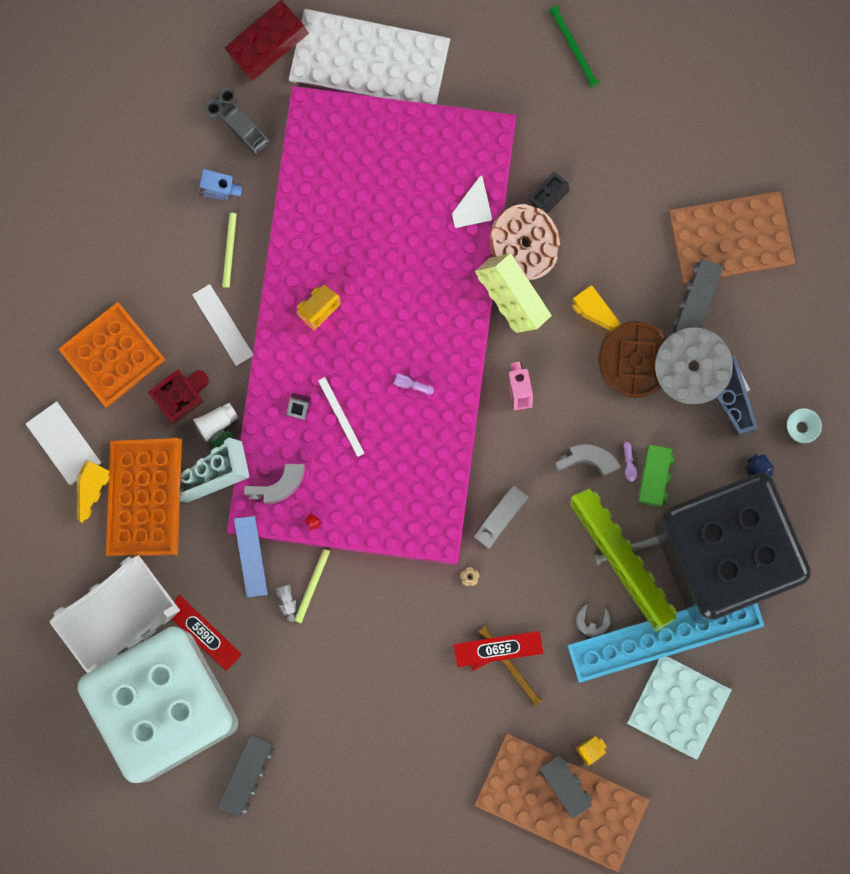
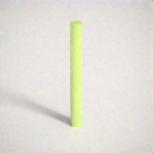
(229, 250)
(312, 585)

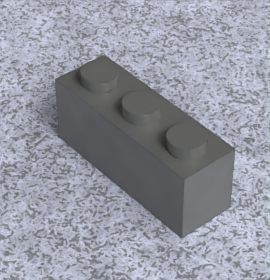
(566, 786)

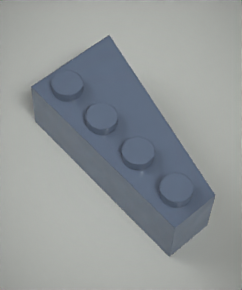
(736, 403)

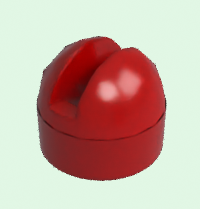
(313, 521)

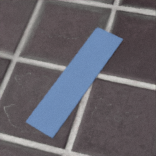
(250, 556)

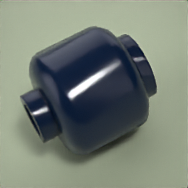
(759, 465)

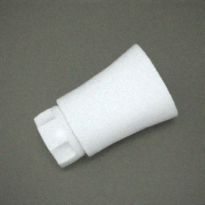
(215, 421)

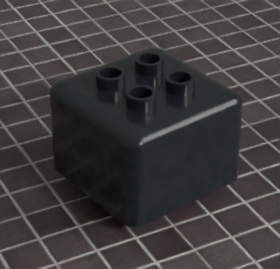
(732, 548)

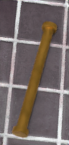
(514, 671)

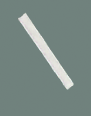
(341, 417)

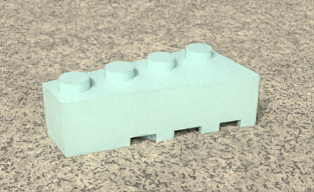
(216, 471)

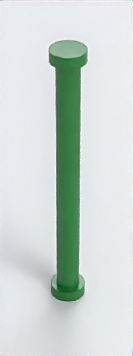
(574, 47)

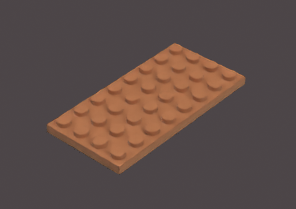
(523, 797)

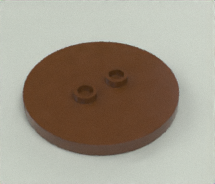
(629, 358)

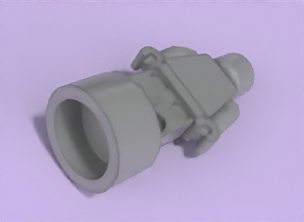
(287, 605)

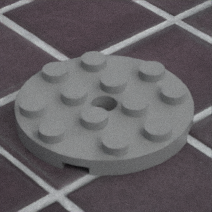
(699, 385)

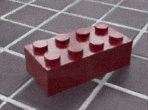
(266, 40)

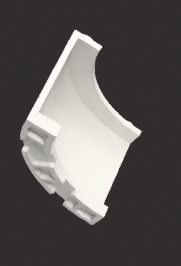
(114, 615)

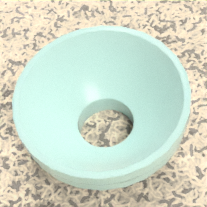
(812, 421)

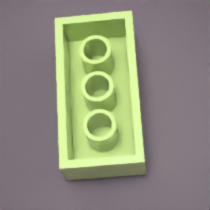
(513, 293)

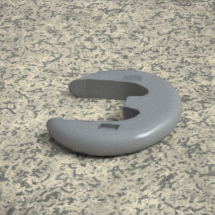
(591, 631)

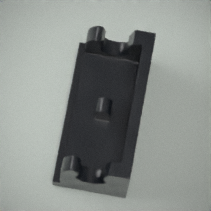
(549, 193)

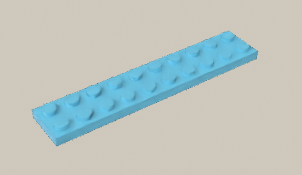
(642, 644)

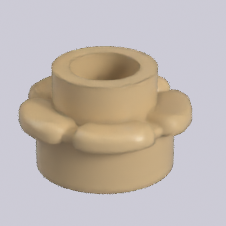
(464, 576)

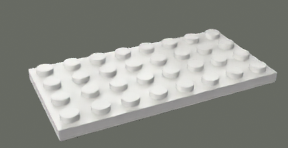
(369, 58)

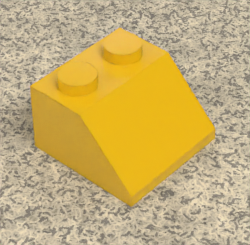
(318, 307)

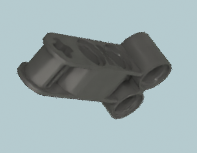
(237, 121)

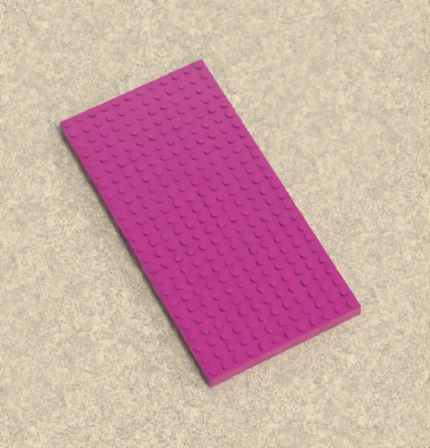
(371, 217)

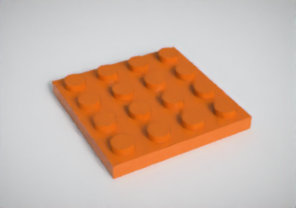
(112, 354)

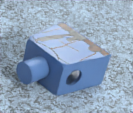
(211, 183)

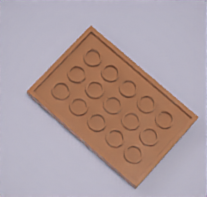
(734, 233)

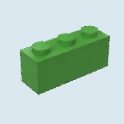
(655, 476)

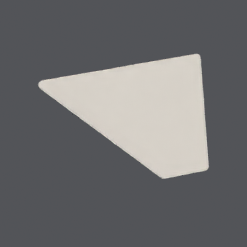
(473, 207)

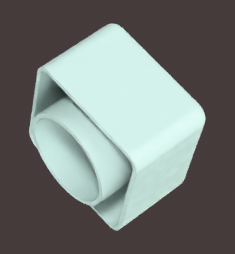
(157, 705)

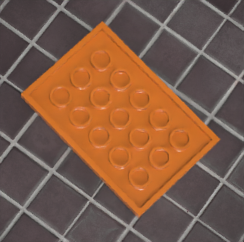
(144, 497)

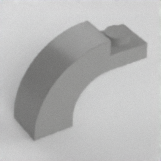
(590, 454)
(281, 490)
(501, 516)

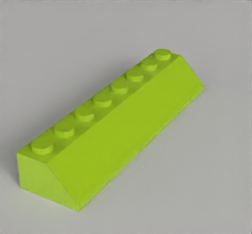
(623, 560)

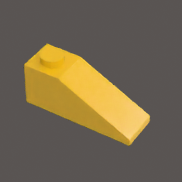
(593, 308)
(591, 750)

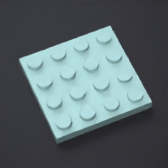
(679, 706)

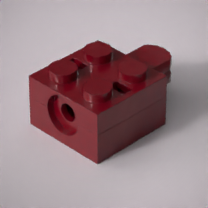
(181, 394)

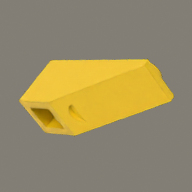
(89, 483)

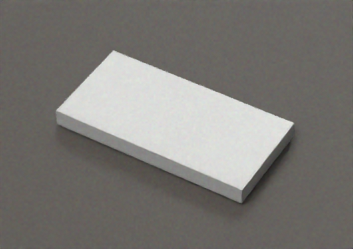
(62, 441)

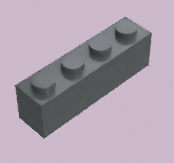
(698, 296)
(246, 775)

